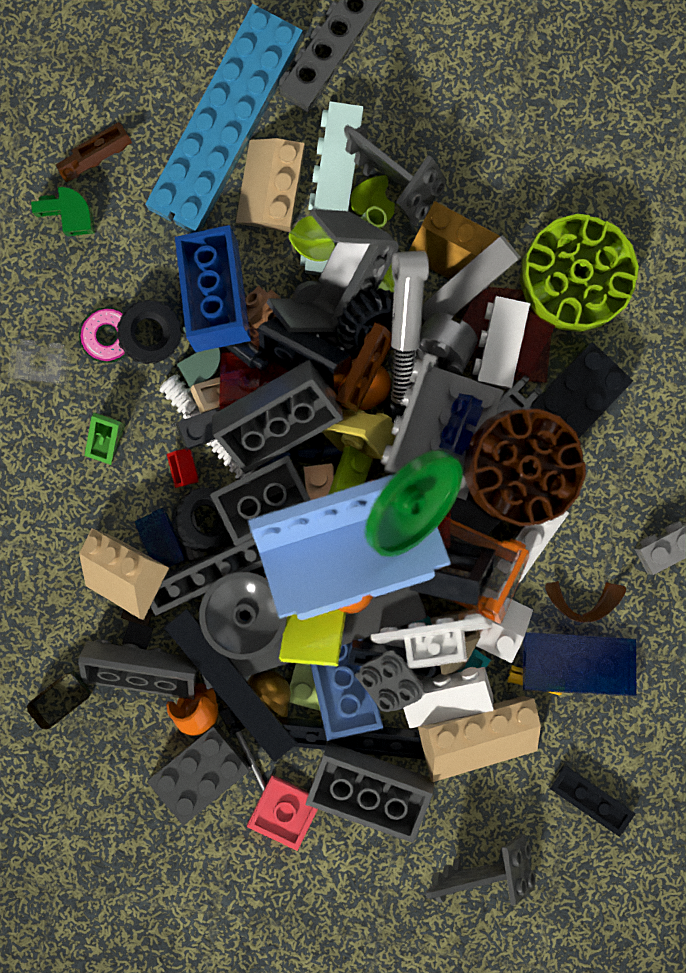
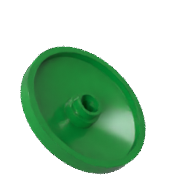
(413, 503)

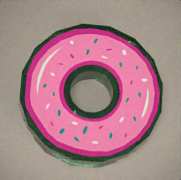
(90, 335)

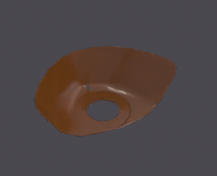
(608, 601)

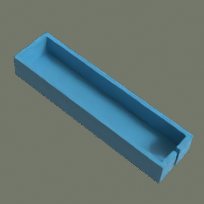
(225, 119)

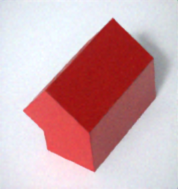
(183, 468)

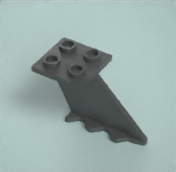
(419, 189)
(515, 870)

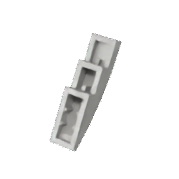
(472, 279)

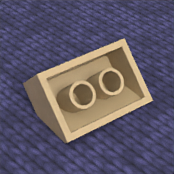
(271, 183)
(121, 572)

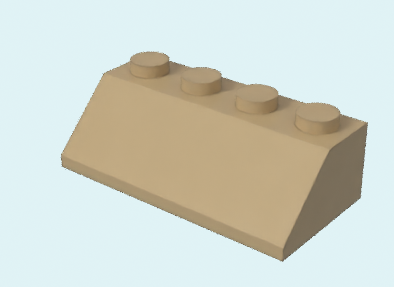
(481, 738)

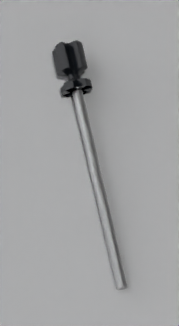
(230, 718)

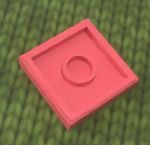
(282, 813)

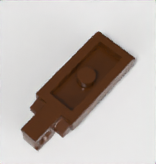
(94, 151)

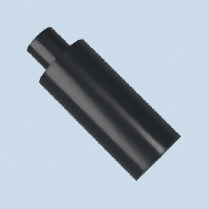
(249, 354)

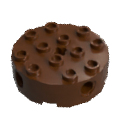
(551, 459)

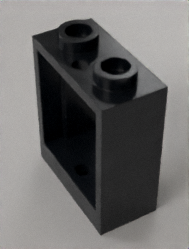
(460, 588)

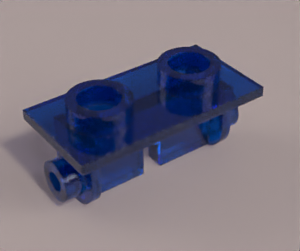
(463, 411)

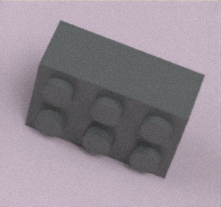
(199, 774)

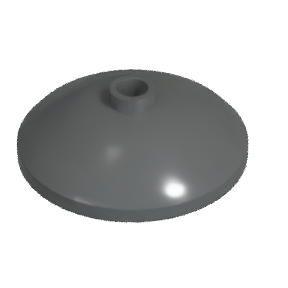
(222, 618)

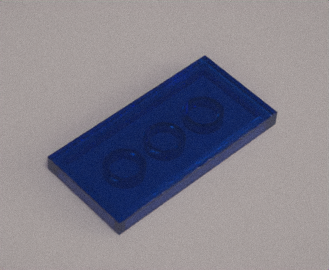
(579, 664)

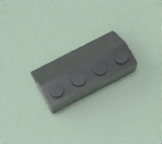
(138, 669)

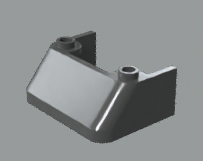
(353, 268)

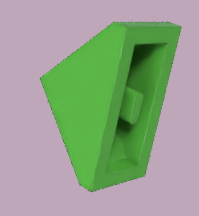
(103, 438)

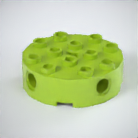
(584, 246)

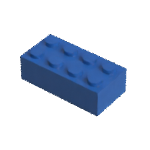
(212, 289)

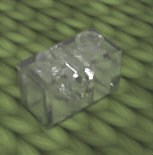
(53, 372)

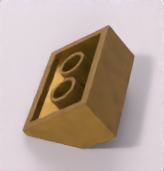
(450, 240)

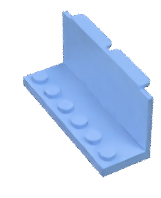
(321, 558)

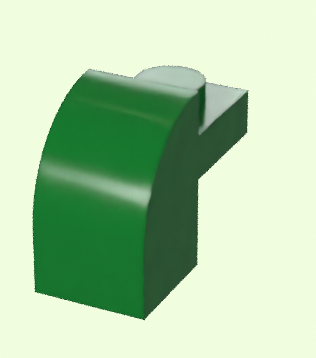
(73, 208)

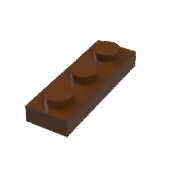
(365, 368)

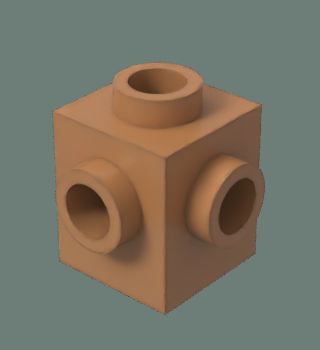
(257, 308)

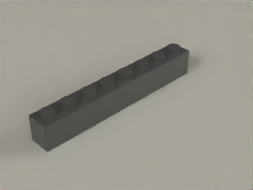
(382, 612)

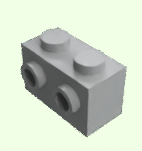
(664, 550)

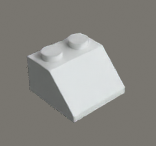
(506, 637)

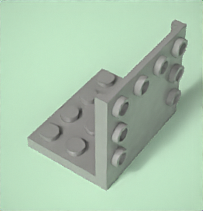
(429, 411)

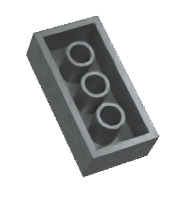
(276, 417)
(370, 792)

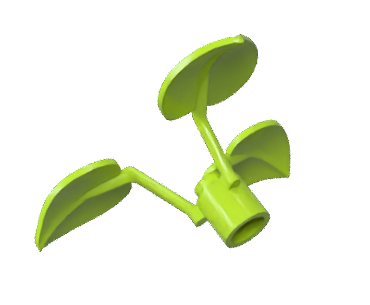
(366, 200)

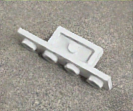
(434, 643)

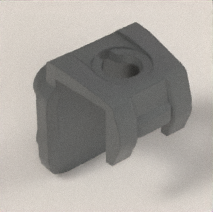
(390, 682)

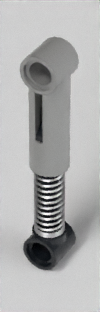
(409, 273)

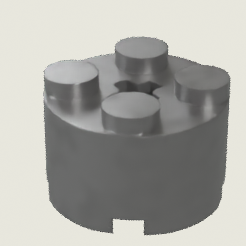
(448, 342)

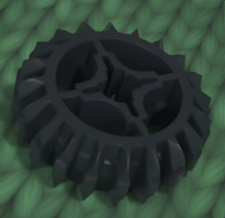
(361, 317)

